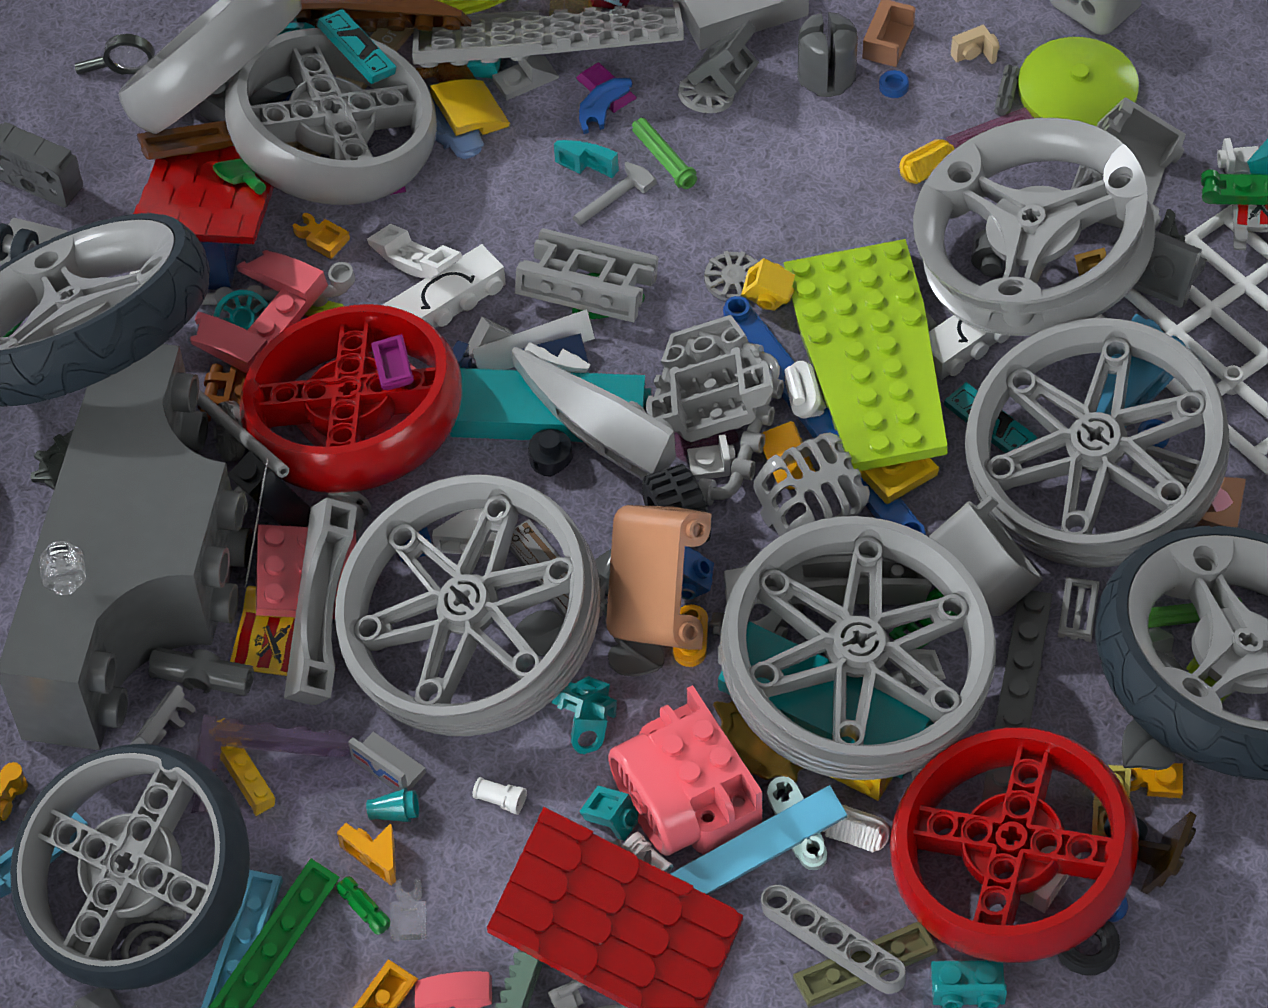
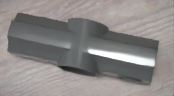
(201, 671)

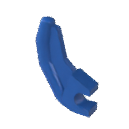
(598, 101)

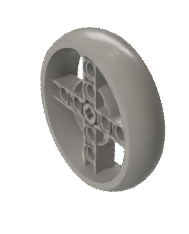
(202, 59)
(329, 119)

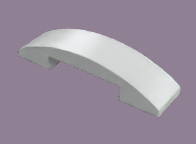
(412, 258)

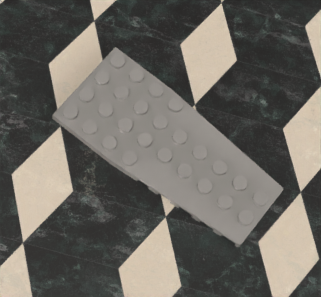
(529, 33)

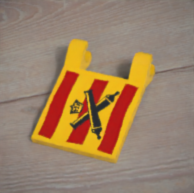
(263, 639)

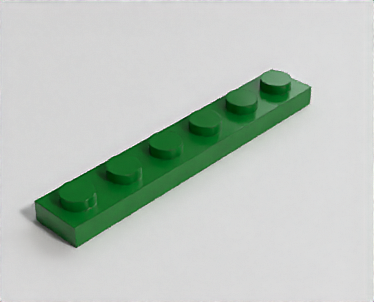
(277, 938)

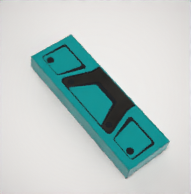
(356, 46)
(1007, 432)

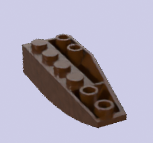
(388, 14)

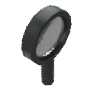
(121, 54)

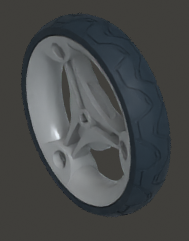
(92, 324)
(1227, 645)

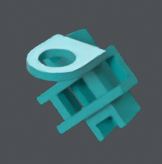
(590, 709)

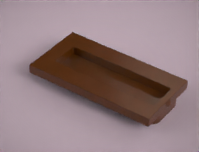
(185, 140)

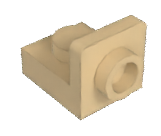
(973, 42)

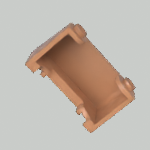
(649, 575)

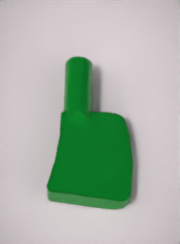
(238, 172)

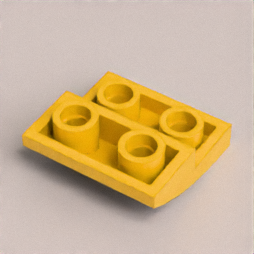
(468, 106)

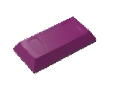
(599, 74)
(392, 362)

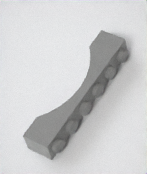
(311, 653)

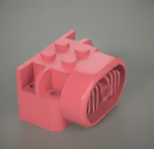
(687, 780)

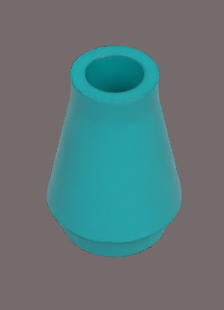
(395, 806)

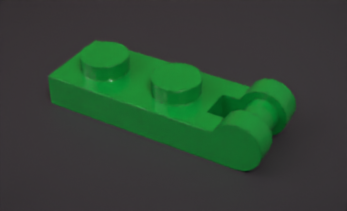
(1234, 188)

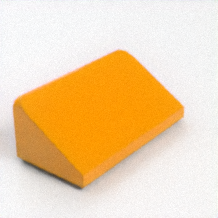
(779, 440)
(387, 988)

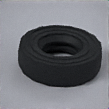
(1098, 962)

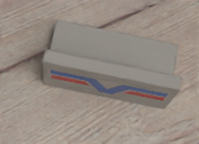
(386, 762)

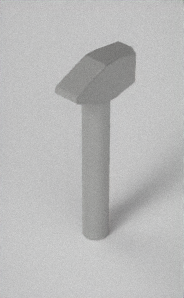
(636, 176)

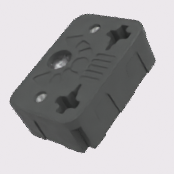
(38, 166)

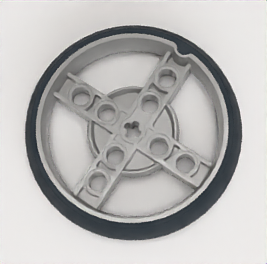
(50, 826)

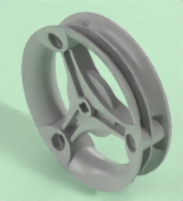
(1035, 225)

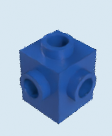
(696, 574)

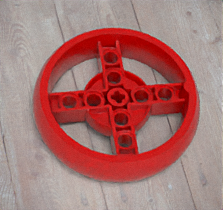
(348, 400)
(1032, 755)

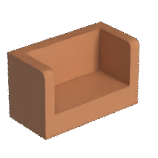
(888, 32)

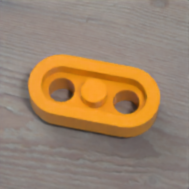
(693, 657)

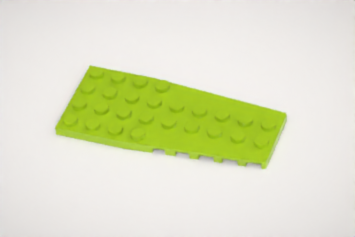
(871, 352)

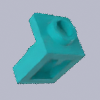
(611, 810)

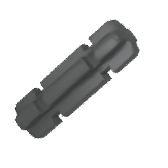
(1007, 90)

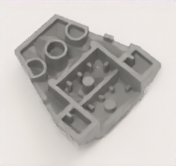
(710, 380)

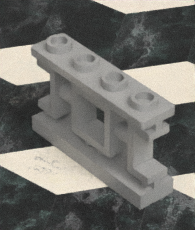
(558, 282)

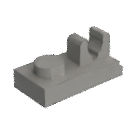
(166, 712)

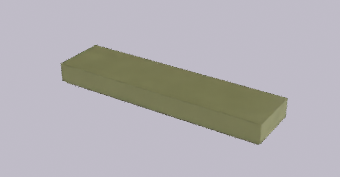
(830, 979)

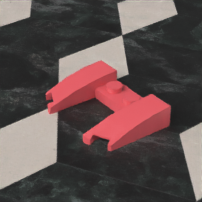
(298, 289)

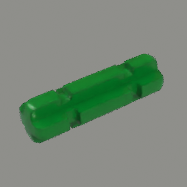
(363, 905)

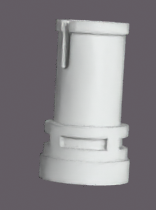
(506, 796)
(637, 843)

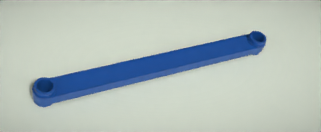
(758, 333)

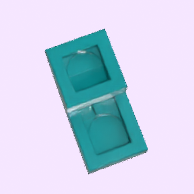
(579, 155)

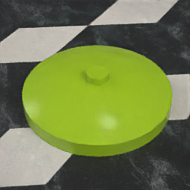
(1076, 79)

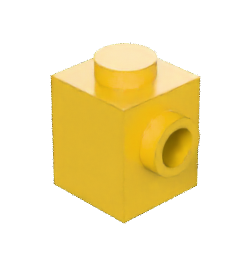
(768, 285)

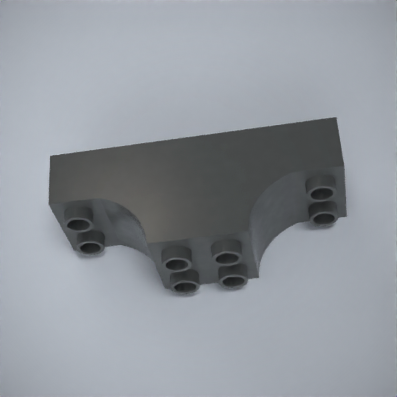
(155, 548)

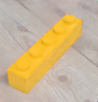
(247, 778)

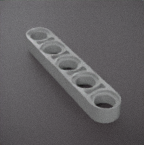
(840, 952)

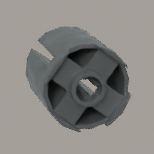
(819, 54)

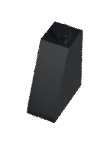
(277, 497)

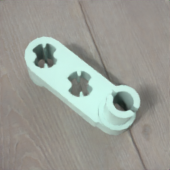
(808, 860)

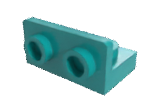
(968, 983)

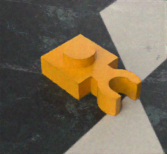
(323, 237)
(1160, 783)

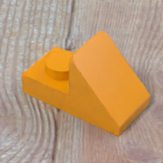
(374, 854)

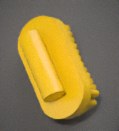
(921, 162)

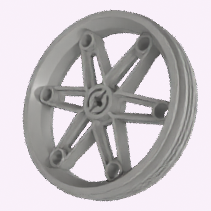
(1086, 435)
(402, 523)
(857, 647)

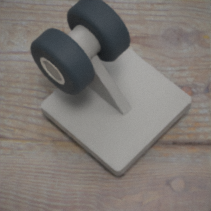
(23, 235)

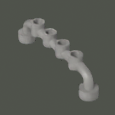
(340, 276)
(750, 442)

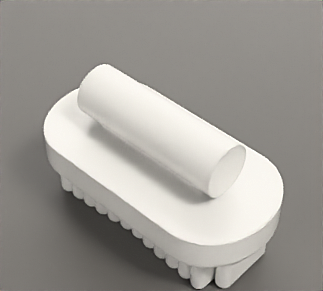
(804, 390)
(860, 830)

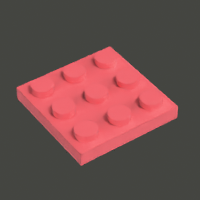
(279, 568)

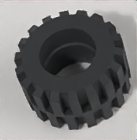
(674, 488)

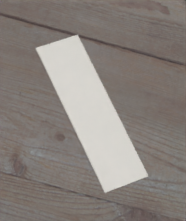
(498, 354)
(256, 523)

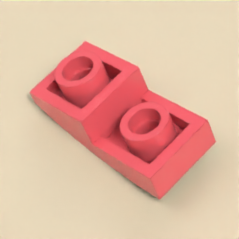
(454, 989)

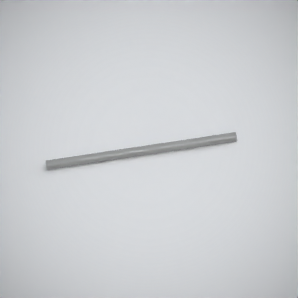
(242, 435)

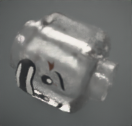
(62, 567)

